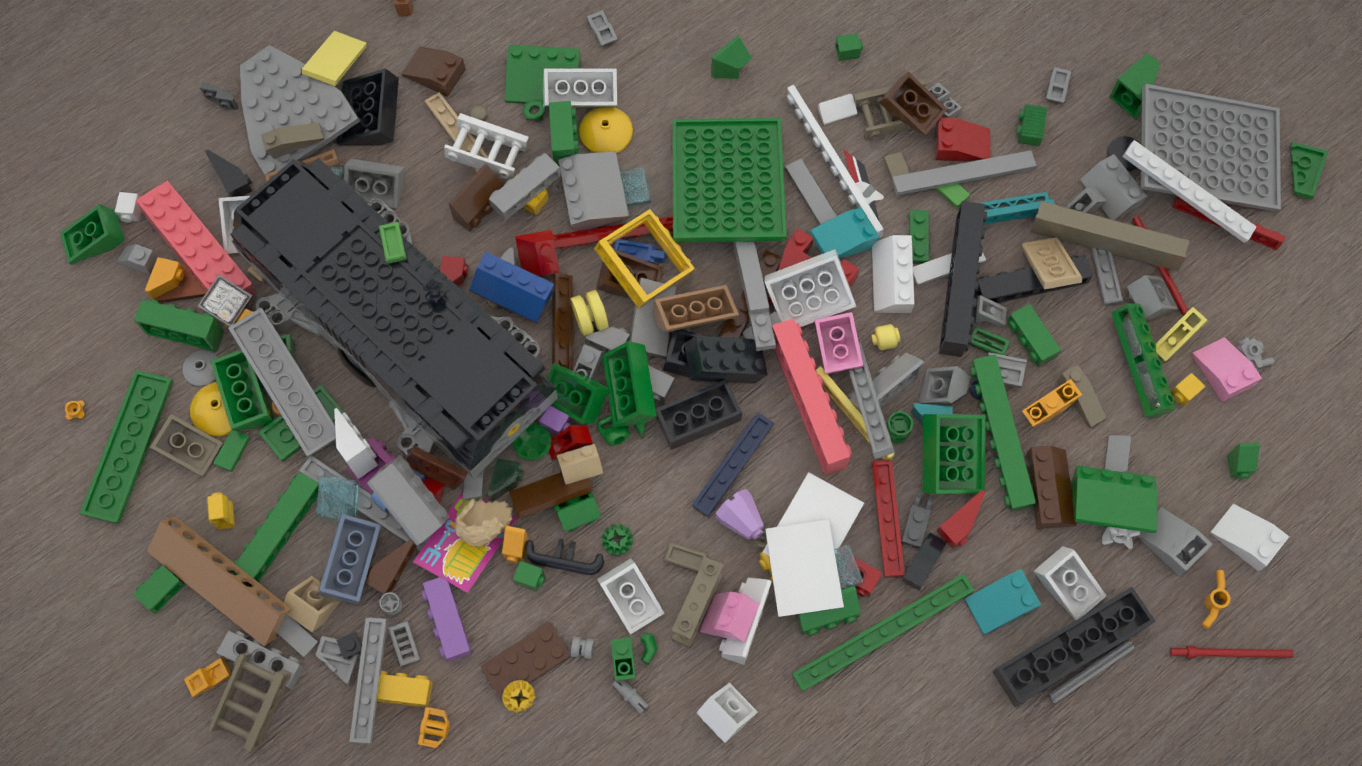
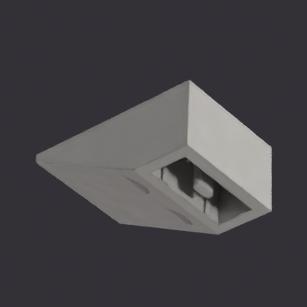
(1175, 542)

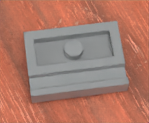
(1011, 369)

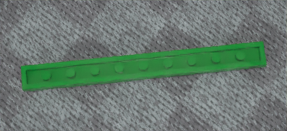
(882, 632)

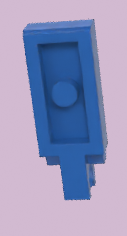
(641, 251)

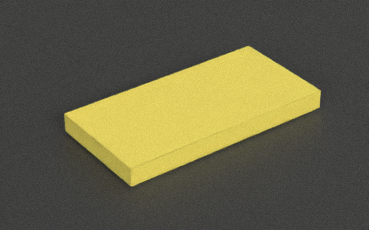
(334, 58)

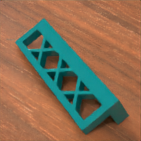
(1014, 211)

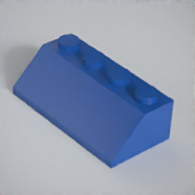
(511, 287)

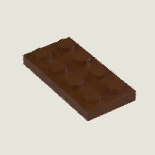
(527, 659)

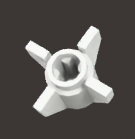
(1119, 535)

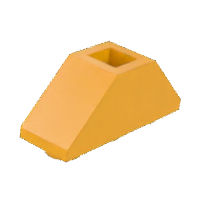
(1052, 403)

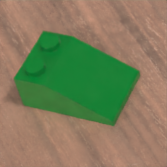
(92, 234)
(577, 394)

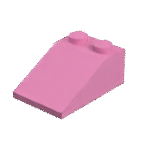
(839, 343)
(1226, 369)
(730, 616)

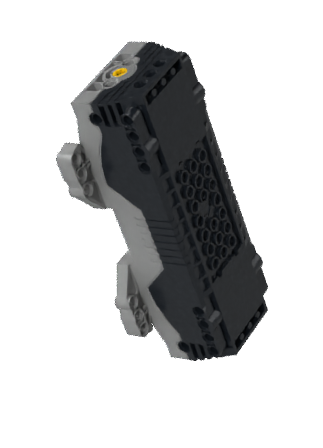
(441, 364)

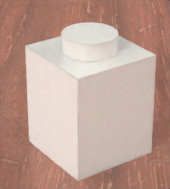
(127, 207)

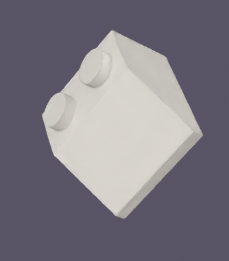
(726, 712)

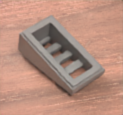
(392, 630)

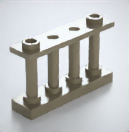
(872, 97)
(697, 602)
(269, 699)

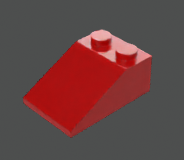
(961, 140)

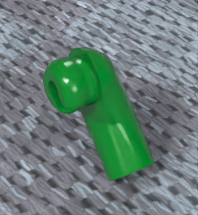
(650, 646)

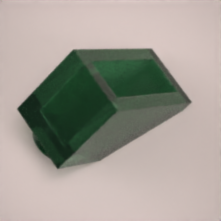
(504, 478)

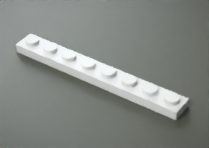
(1189, 191)

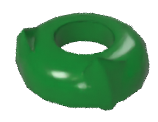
(534, 103)

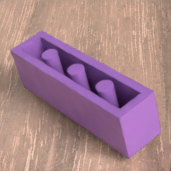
(447, 619)

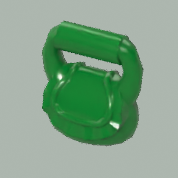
(612, 435)

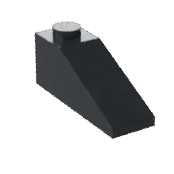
(230, 175)

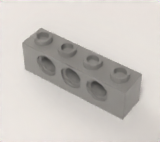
(235, 641)

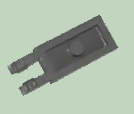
(917, 522)

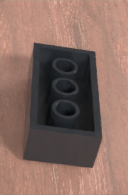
(724, 359)
(698, 414)

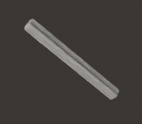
(1091, 671)

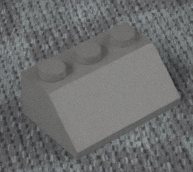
(375, 181)
(1116, 186)

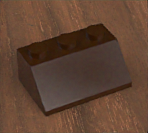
(473, 201)

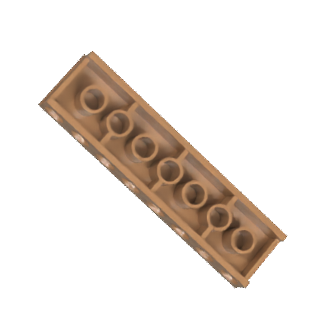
(215, 582)

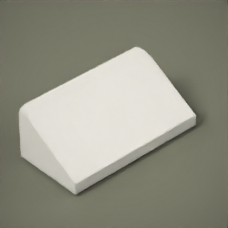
(837, 109)

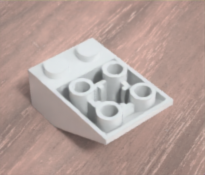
(353, 446)

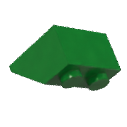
(577, 511)

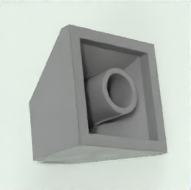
(944, 385)

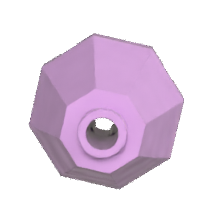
(741, 515)

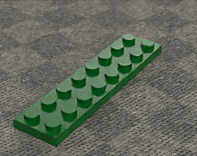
(126, 447)

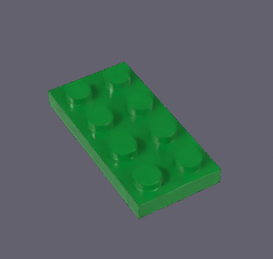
(280, 436)

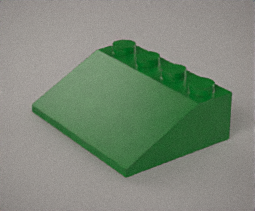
(527, 66)
(953, 454)
(1115, 499)

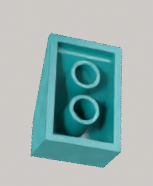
(846, 233)
(1002, 602)

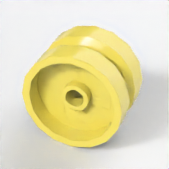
(589, 313)

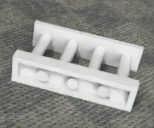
(485, 130)

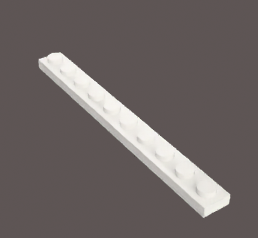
(829, 154)

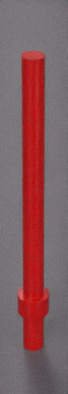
(1167, 278)
(1193, 652)

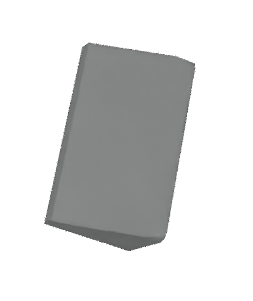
(1117, 453)
(474, 487)

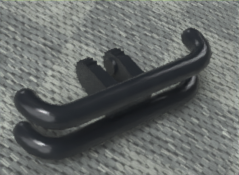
(564, 564)

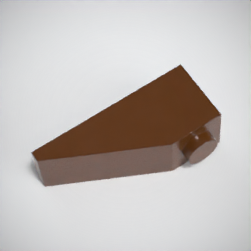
(386, 572)

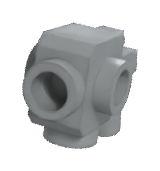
(1251, 350)

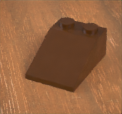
(435, 69)
(913, 104)
(637, 267)

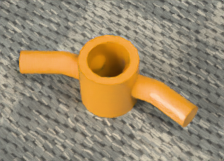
(1211, 604)

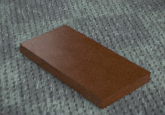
(546, 494)

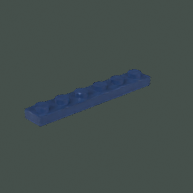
(732, 464)

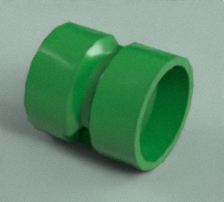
(901, 423)

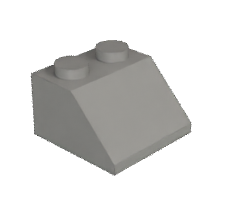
(1153, 296)

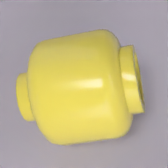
(885, 337)

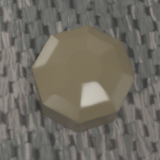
(478, 112)

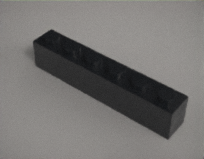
(1024, 283)

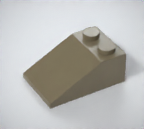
(185, 445)

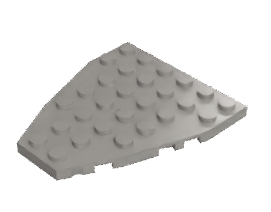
(281, 96)

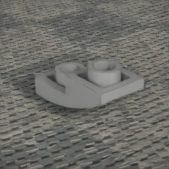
(943, 96)

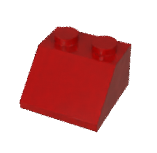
(537, 253)

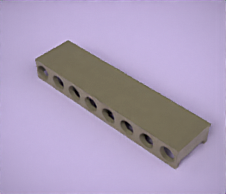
(1110, 236)

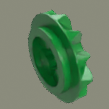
(625, 543)

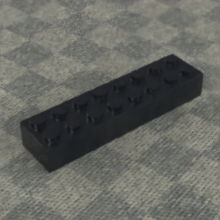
(962, 279)
(1073, 646)

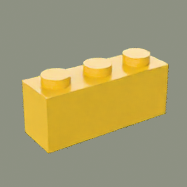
(404, 690)

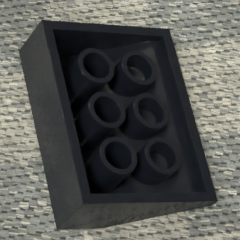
(375, 104)

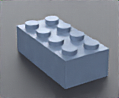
(349, 559)

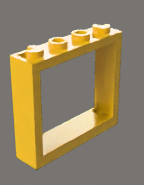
(621, 272)

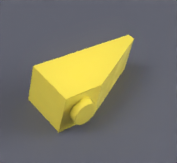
(1180, 333)

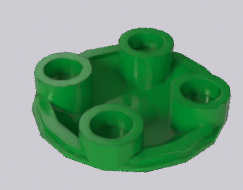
(533, 442)

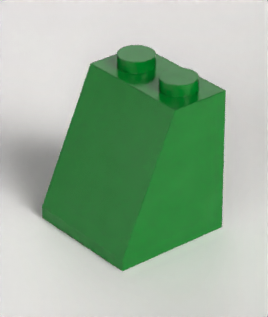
(1128, 88)

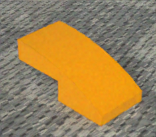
(208, 677)

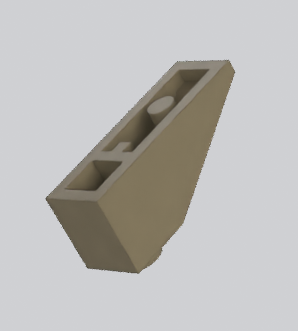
(291, 138)
(1088, 403)

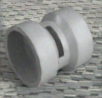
(387, 604)
(587, 647)

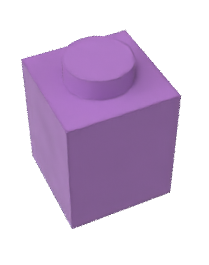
(554, 420)

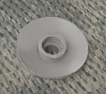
(203, 375)

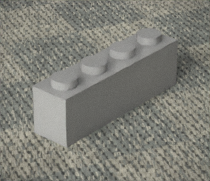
(524, 186)

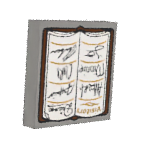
(224, 300)

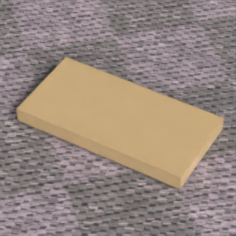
(1051, 263)

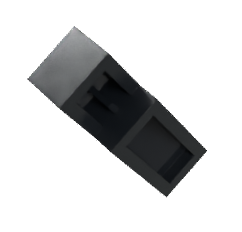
(924, 561)

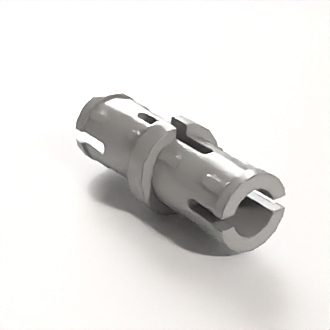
(630, 695)

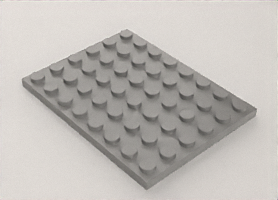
(1216, 143)

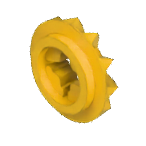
(513, 690)

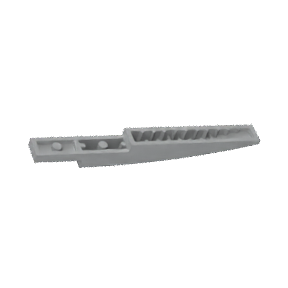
(755, 294)

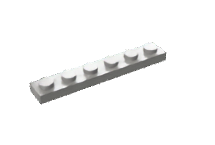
(368, 681)

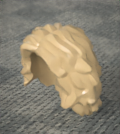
(482, 521)

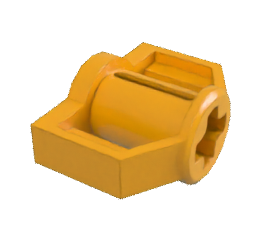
(425, 729)

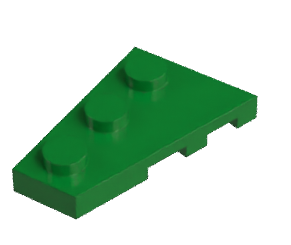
(1306, 168)

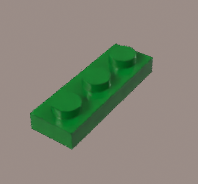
(920, 235)

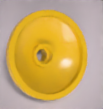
(607, 138)
(205, 416)

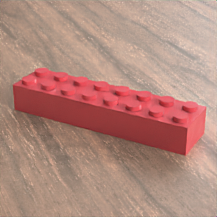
(189, 238)
(810, 397)

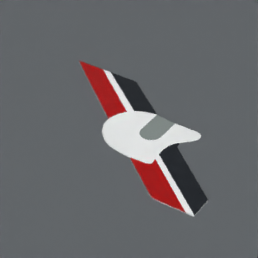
(859, 176)

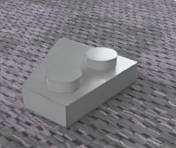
(330, 654)

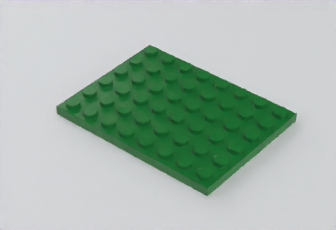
(728, 180)

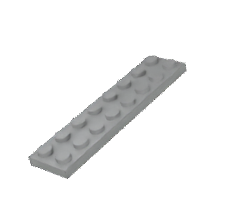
(284, 381)

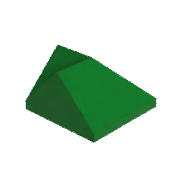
(730, 59)

